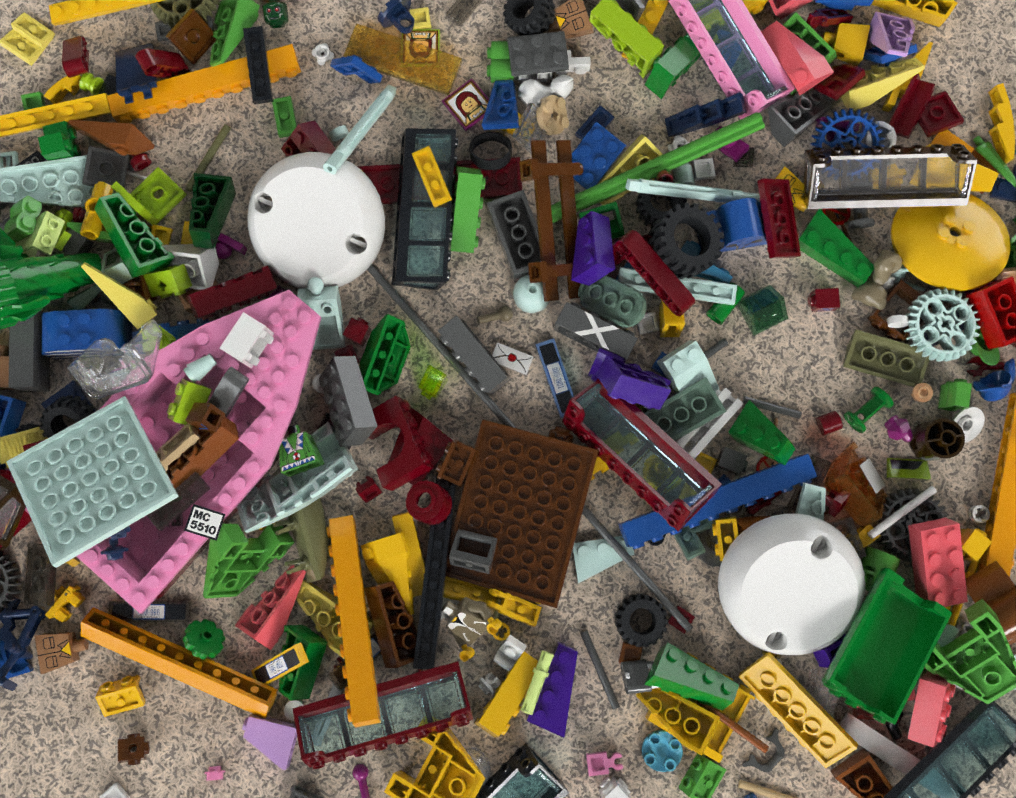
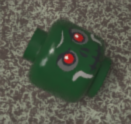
(275, 13)

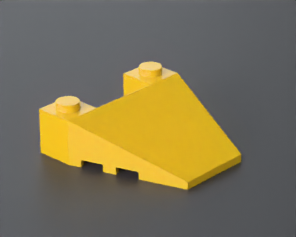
(445, 773)

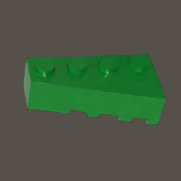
(131, 237)
(832, 249)

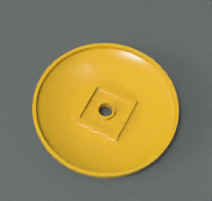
(949, 261)

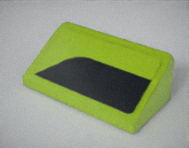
(908, 469)

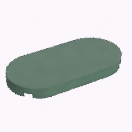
(614, 301)

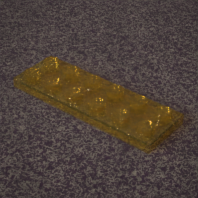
(404, 59)

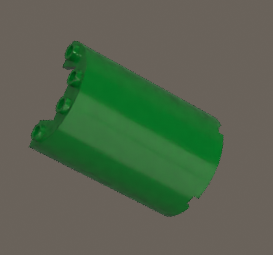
(886, 648)

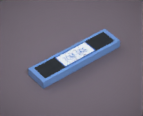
(555, 374)

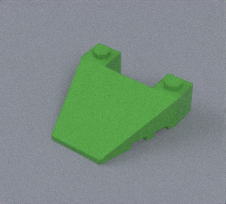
(237, 559)
(979, 658)

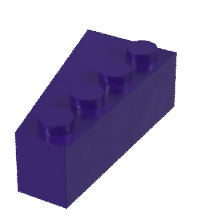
(555, 696)

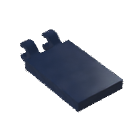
(130, 75)

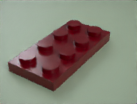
(779, 218)

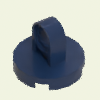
(395, 13)

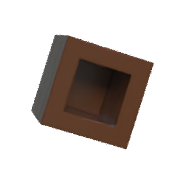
(205, 417)

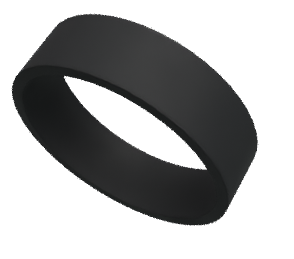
(490, 164)

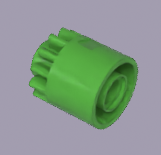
(875, 562)

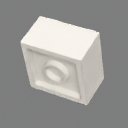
(247, 340)

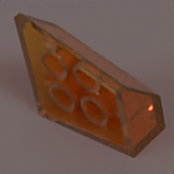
(846, 474)

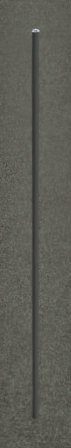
(506, 421)

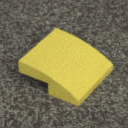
(27, 38)

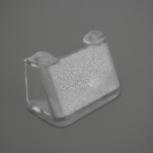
(109, 370)

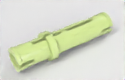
(537, 682)

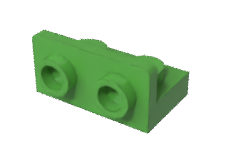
(702, 778)

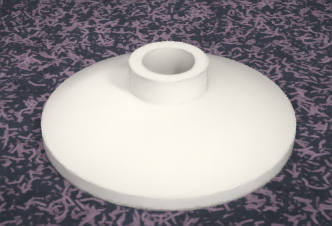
(971, 422)

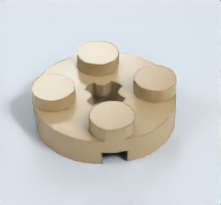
(556, 106)

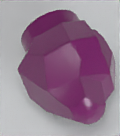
(899, 429)

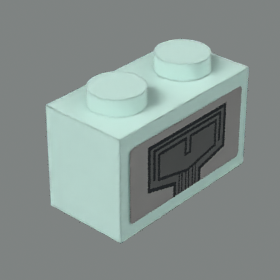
(115, 267)

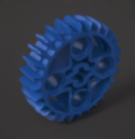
(854, 118)

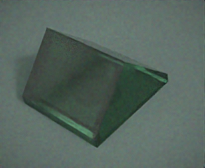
(763, 309)

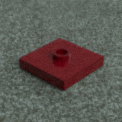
(939, 115)

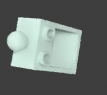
(327, 304)

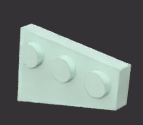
(596, 556)

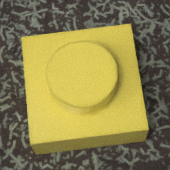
(421, 18)

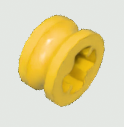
(506, 634)

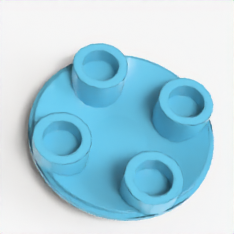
(662, 751)

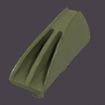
(310, 538)

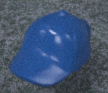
(997, 383)

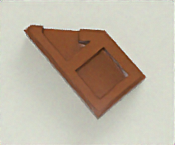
(629, 652)

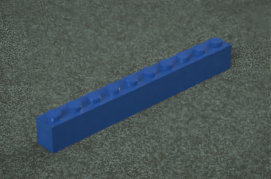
(727, 498)

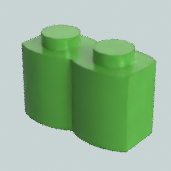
(500, 61)
(23, 218)
(955, 395)

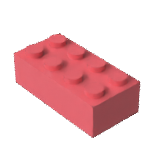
(938, 561)

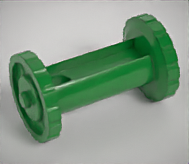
(871, 407)

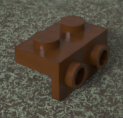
(456, 462)

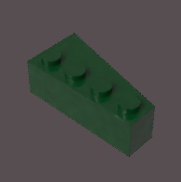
(210, 207)

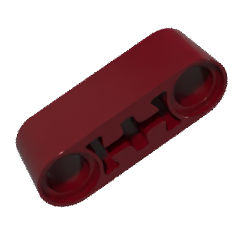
(75, 56)
(161, 63)

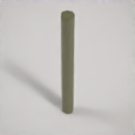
(209, 155)

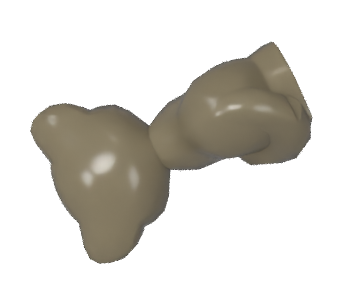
(873, 293)

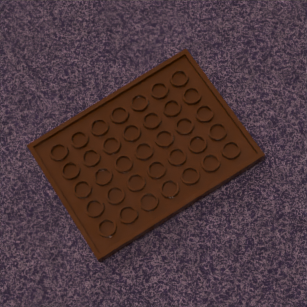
(529, 498)

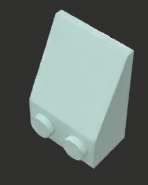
(686, 367)

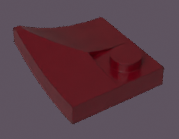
(842, 80)

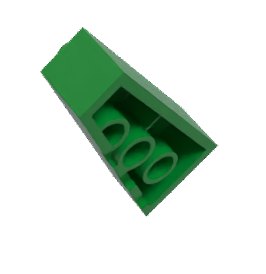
(689, 677)

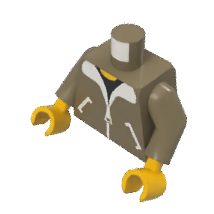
(468, 622)

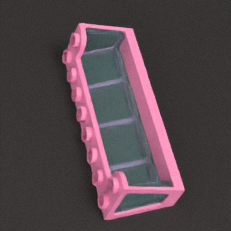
(735, 51)

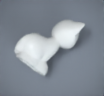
(533, 91)

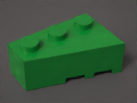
(672, 65)
(761, 435)
(300, 682)

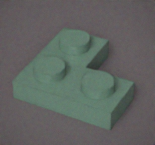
(690, 542)

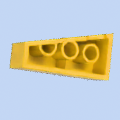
(927, 11)

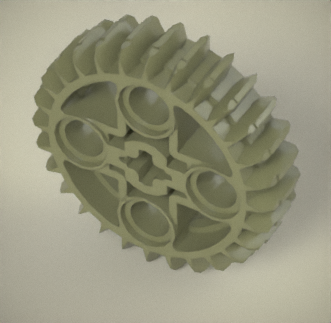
(180, 8)

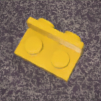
(120, 695)

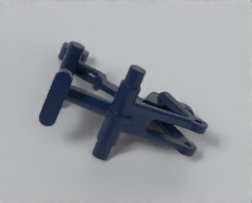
(18, 647)

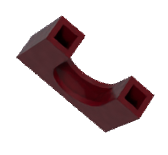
(413, 458)

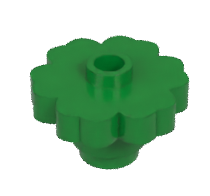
(203, 639)

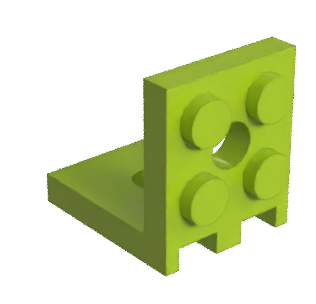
(143, 197)

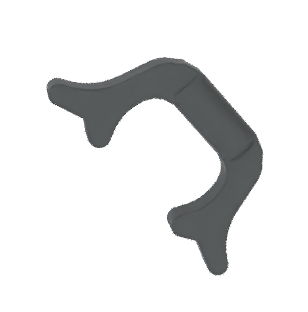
(774, 760)

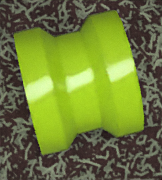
(91, 83)

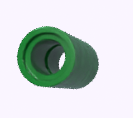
(719, 312)

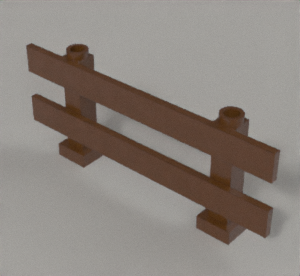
(540, 171)

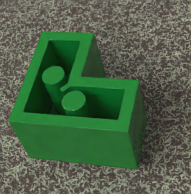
(59, 141)

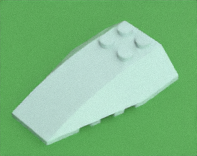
(285, 495)

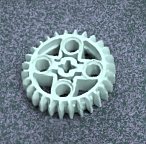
(944, 333)

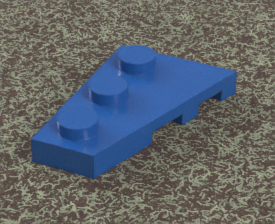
(502, 107)

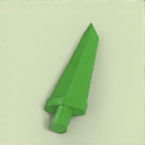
(990, 154)

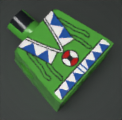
(298, 452)

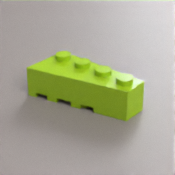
(627, 35)

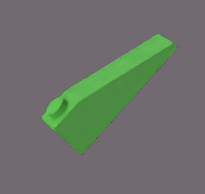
(230, 21)

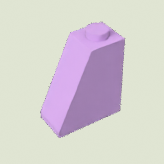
(272, 738)

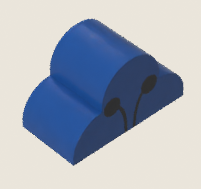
(740, 223)

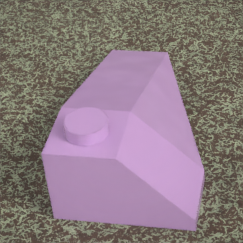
(891, 33)

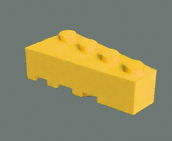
(508, 697)

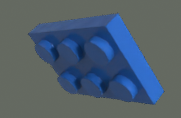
(596, 154)

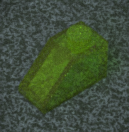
(432, 383)

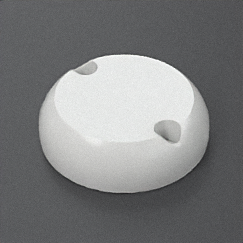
(315, 221)
(791, 584)

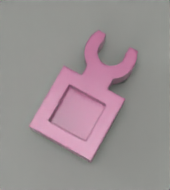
(599, 763)

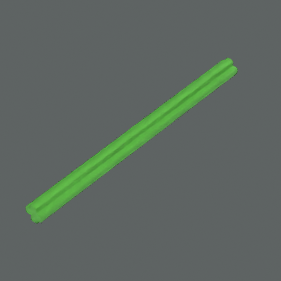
(664, 162)

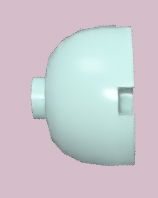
(529, 296)

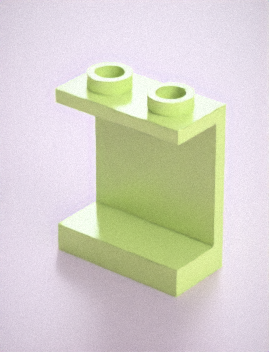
(44, 235)

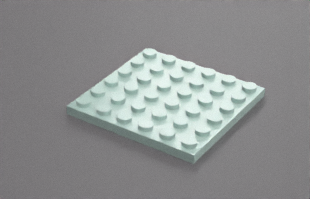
(91, 481)

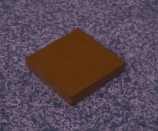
(191, 36)

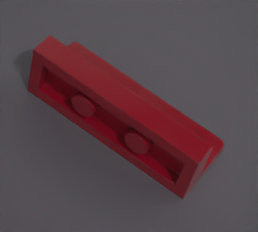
(911, 106)

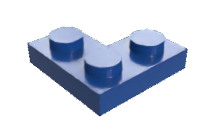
(354, 65)

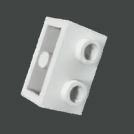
(614, 788)

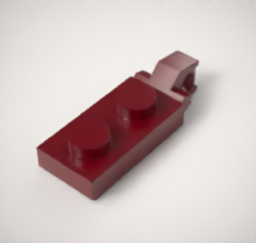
(828, 17)

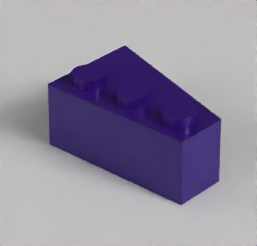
(593, 249)

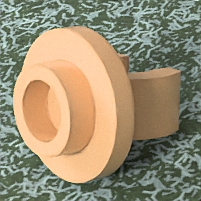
(922, 392)

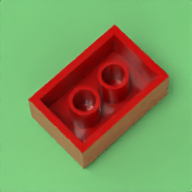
(996, 311)

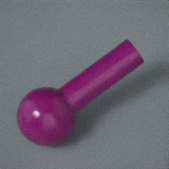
(360, 773)

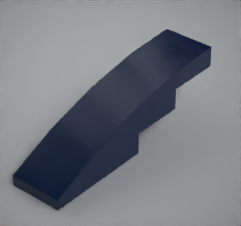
(705, 115)

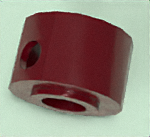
(438, 508)

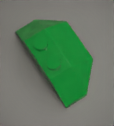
(384, 355)

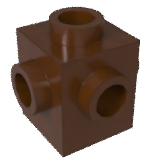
(127, 744)

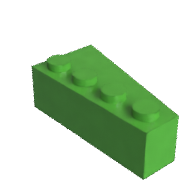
(466, 209)

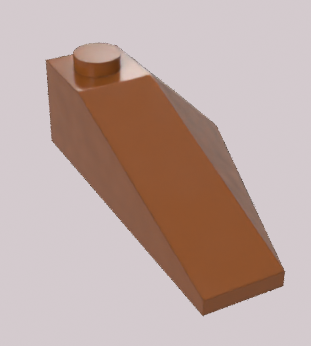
(120, 137)

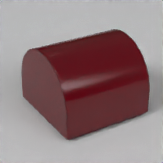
(829, 423)

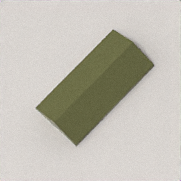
(885, 358)

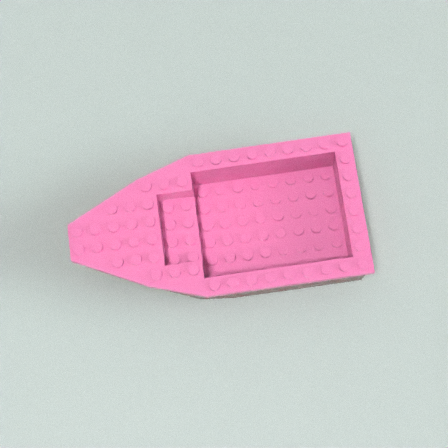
(262, 423)

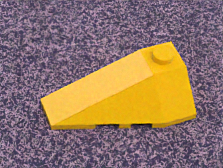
(388, 562)

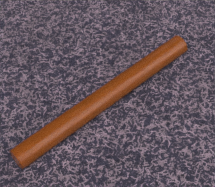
(737, 728)

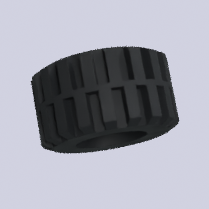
(535, 22)
(648, 212)
(52, 416)
(657, 627)

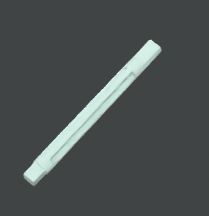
(358, 132)
(687, 191)

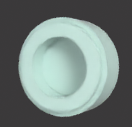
(338, 133)

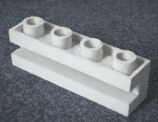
(697, 440)

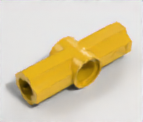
(92, 224)

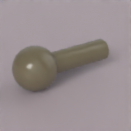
(504, 314)

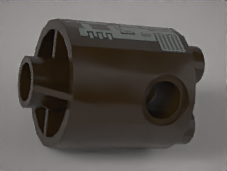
(937, 440)

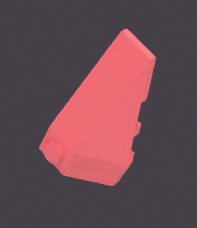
(799, 60)
(267, 619)

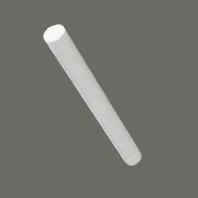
(901, 512)

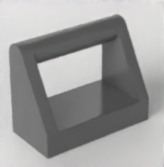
(469, 560)

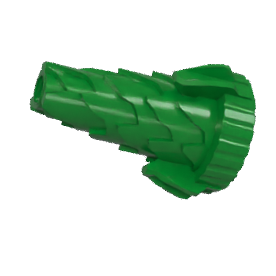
(35, 281)

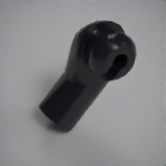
(893, 729)

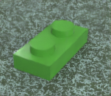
(284, 116)

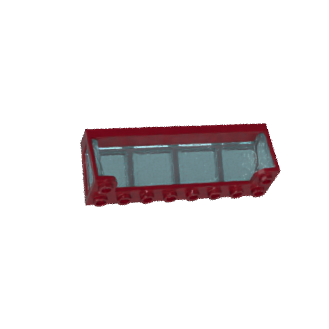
(641, 454)
(407, 708)

